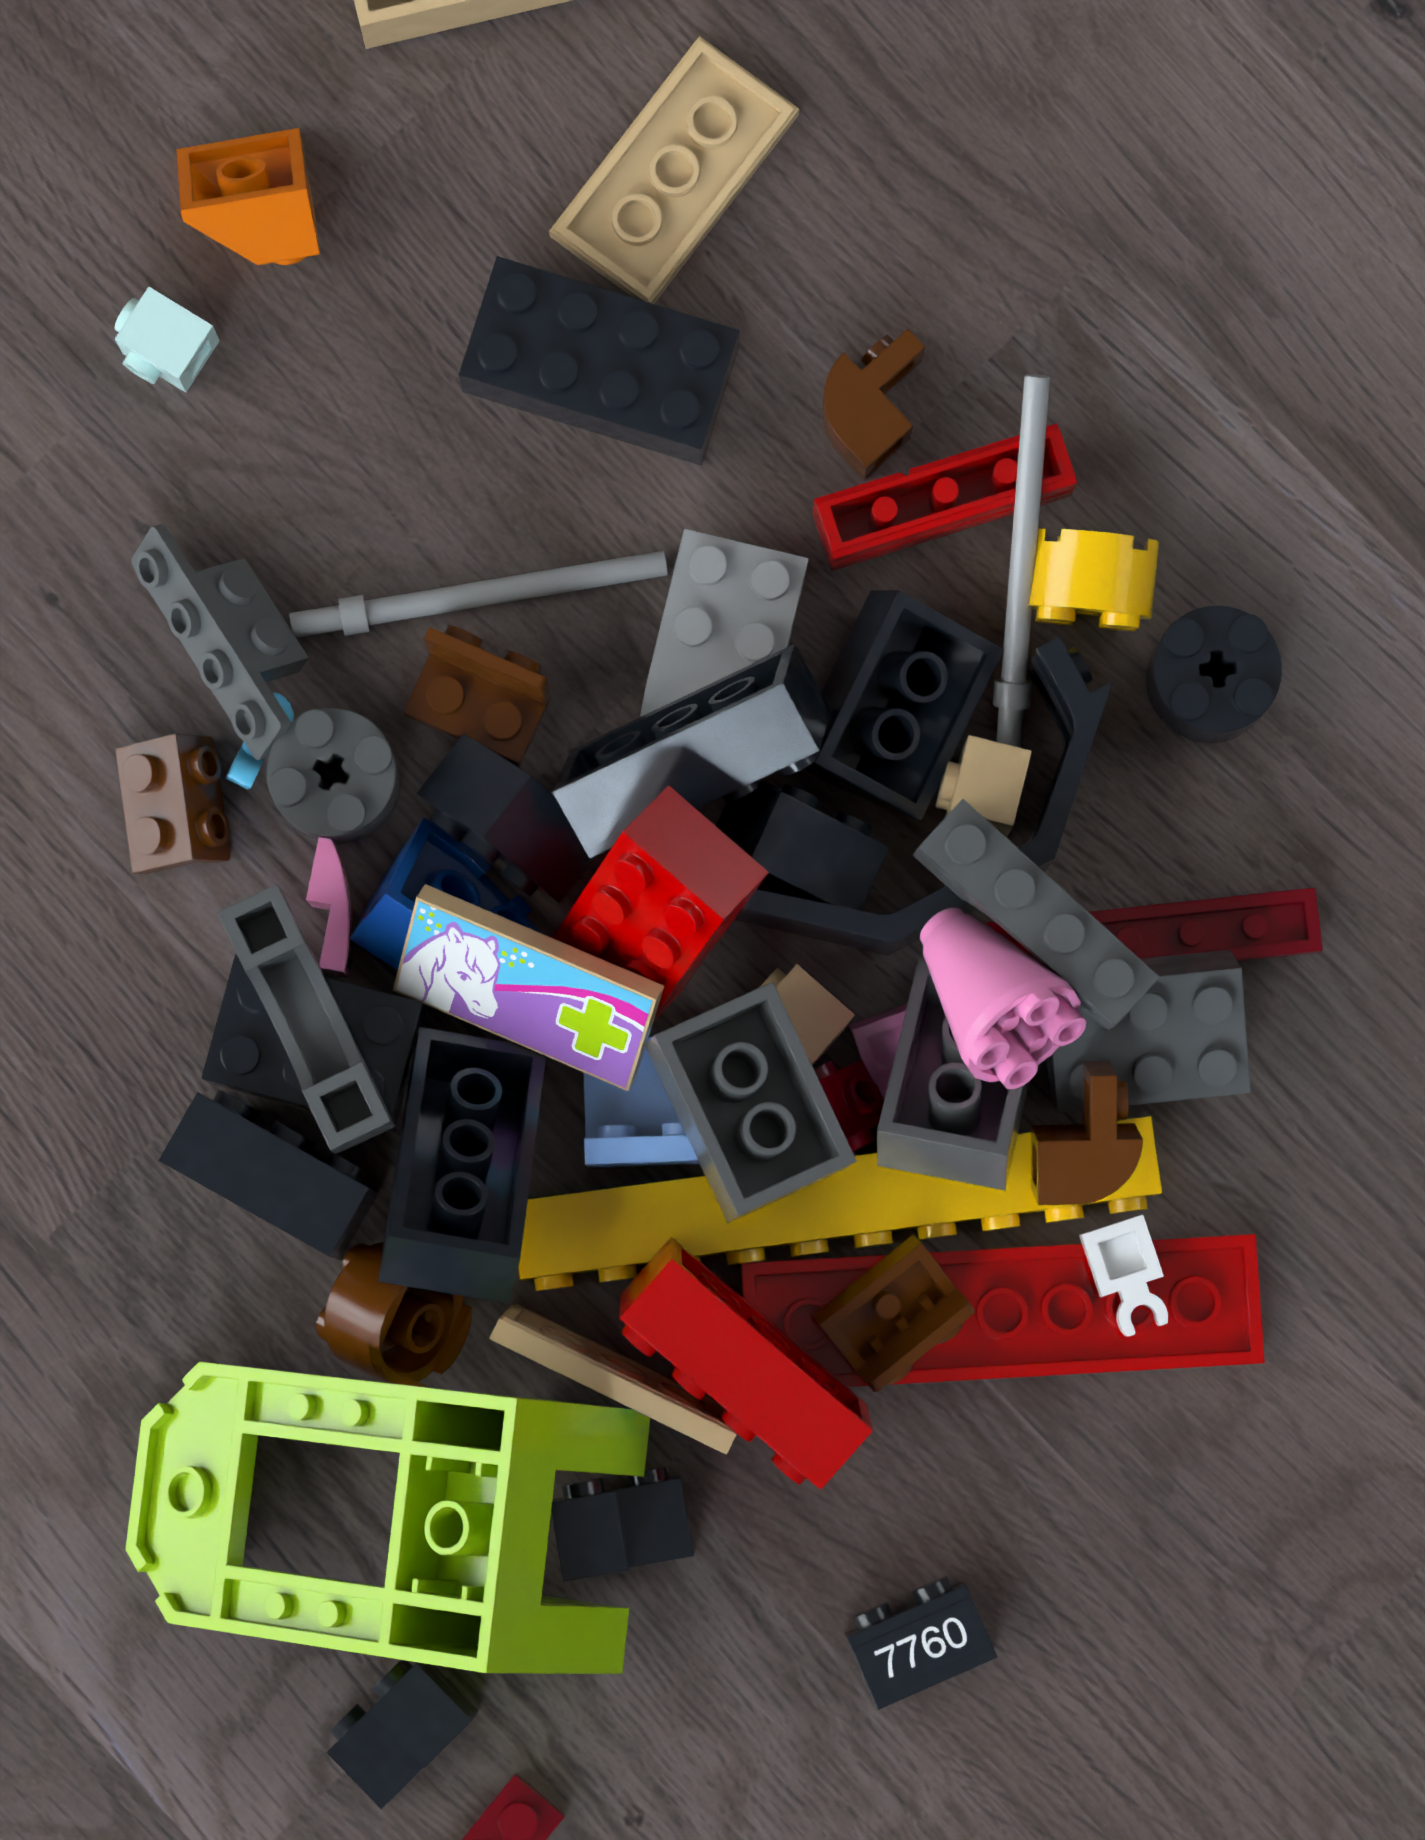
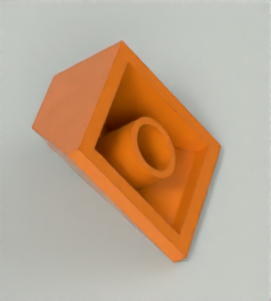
(251, 196)

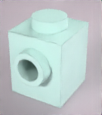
(163, 340)

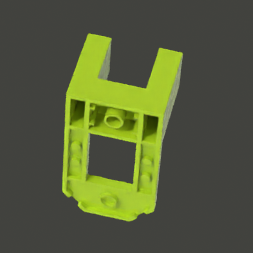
(462, 1528)

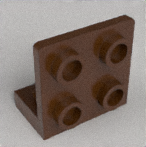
(479, 693)

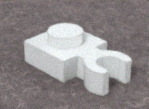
(1123, 1262)

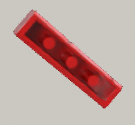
(934, 500)

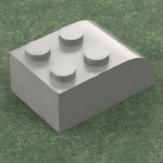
(721, 614)

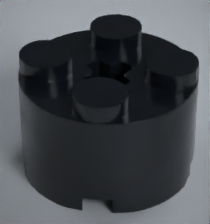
(1237, 646)

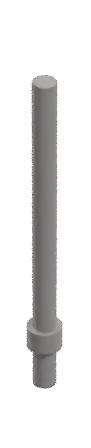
(356, 614)
(1012, 689)

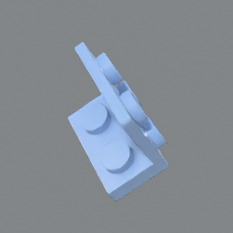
(634, 1124)

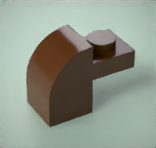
(857, 413)
(1088, 1158)

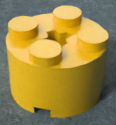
(1094, 577)

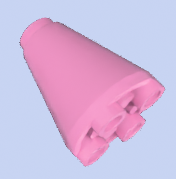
(997, 999)

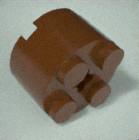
(388, 1327)

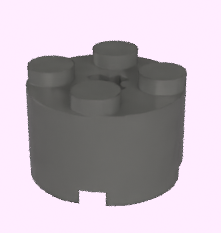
(321, 742)

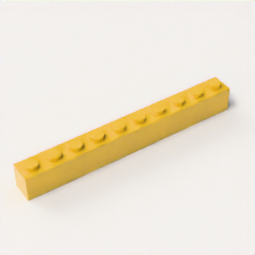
(630, 1224)

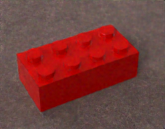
(663, 895)
(744, 1365)

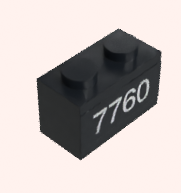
(920, 1642)

